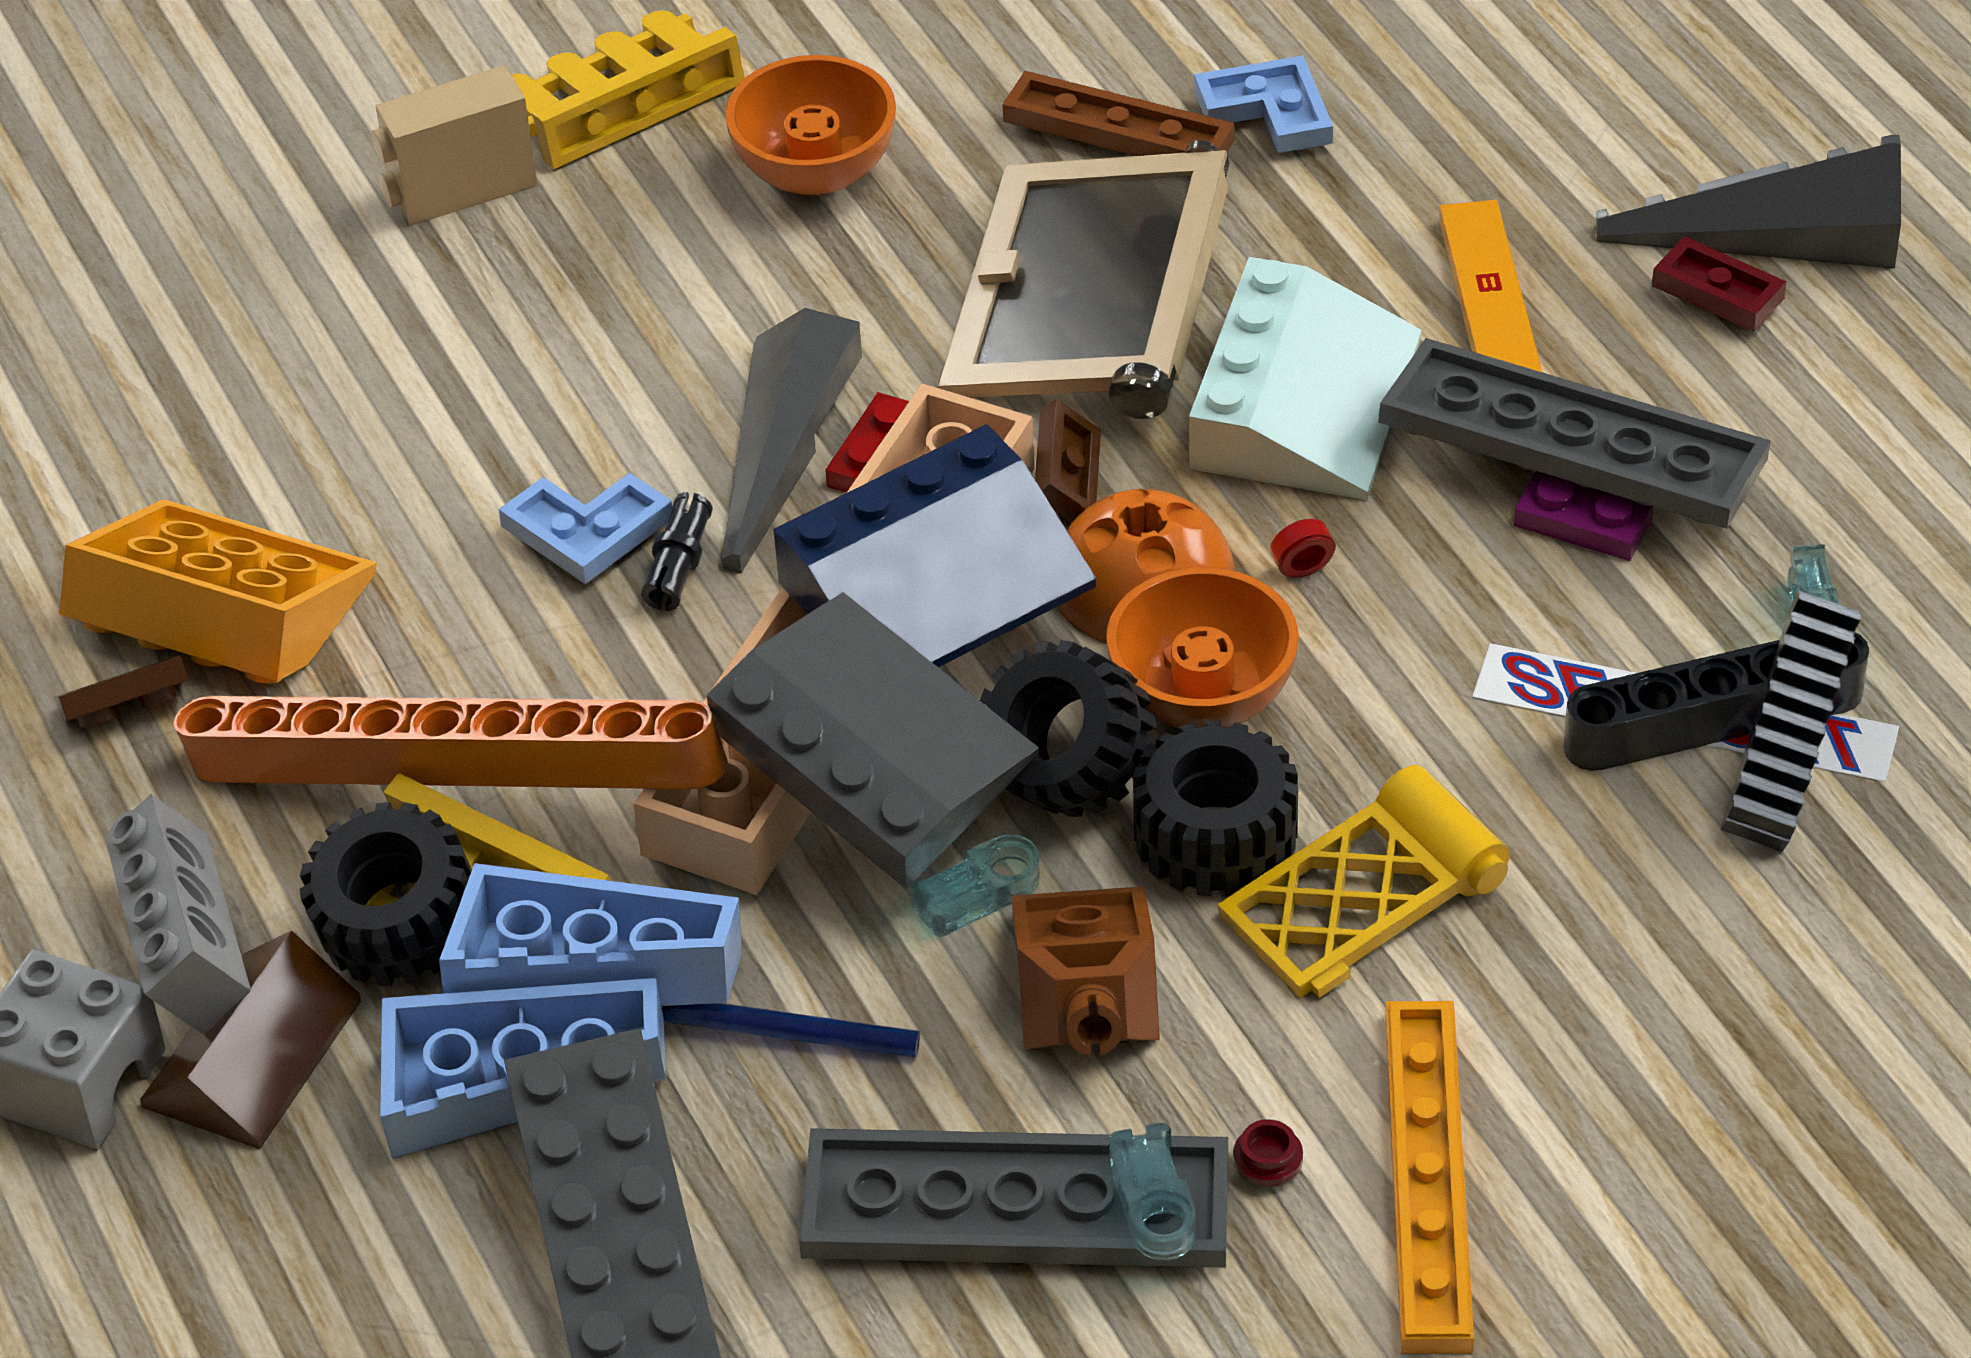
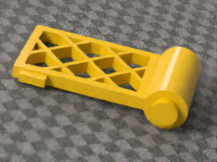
(1417, 821)

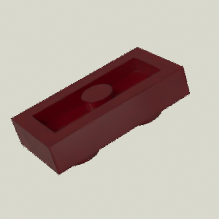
(1719, 283)

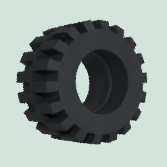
(1110, 736)
(1214, 770)
(364, 859)

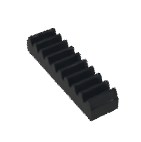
(1790, 721)

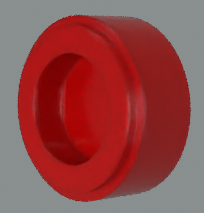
(1302, 548)

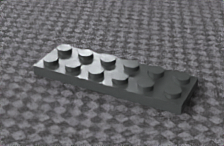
(1575, 432)
(995, 1198)
(610, 1201)

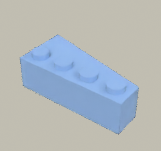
(573, 930)
(449, 1050)

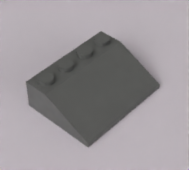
(868, 735)

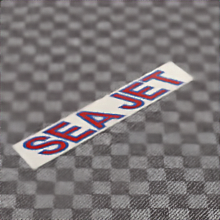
(1546, 681)

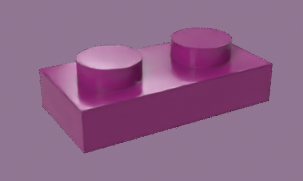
(1582, 516)

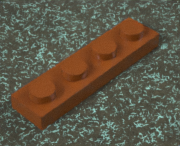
(1109, 118)

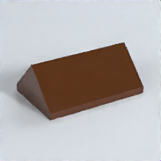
(262, 1050)

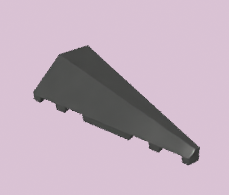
(1813, 212)
(790, 389)

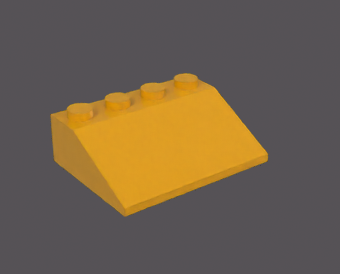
(211, 589)

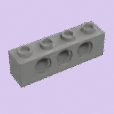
(176, 914)

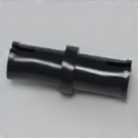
(676, 551)

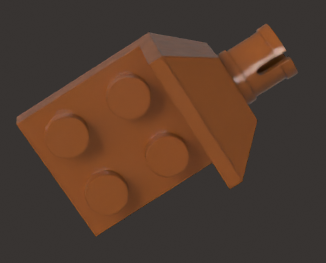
(1086, 969)

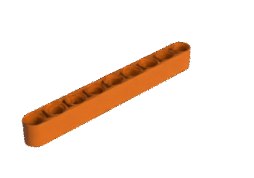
(453, 741)

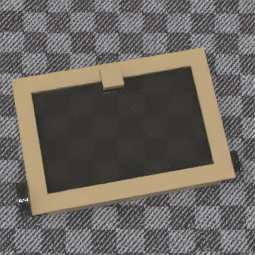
(1090, 278)

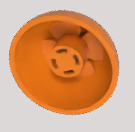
(811, 122)
(1135, 539)
(1204, 644)

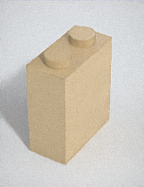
(454, 145)

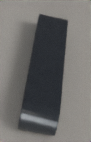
(1683, 706)

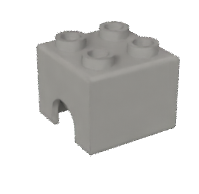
(67, 1044)

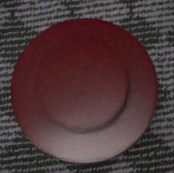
(1268, 1153)

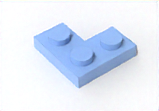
(1271, 90)
(586, 536)

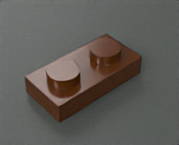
(1067, 459)
(97, 701)

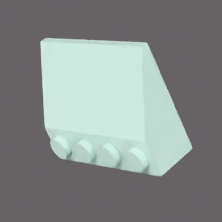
(1299, 383)

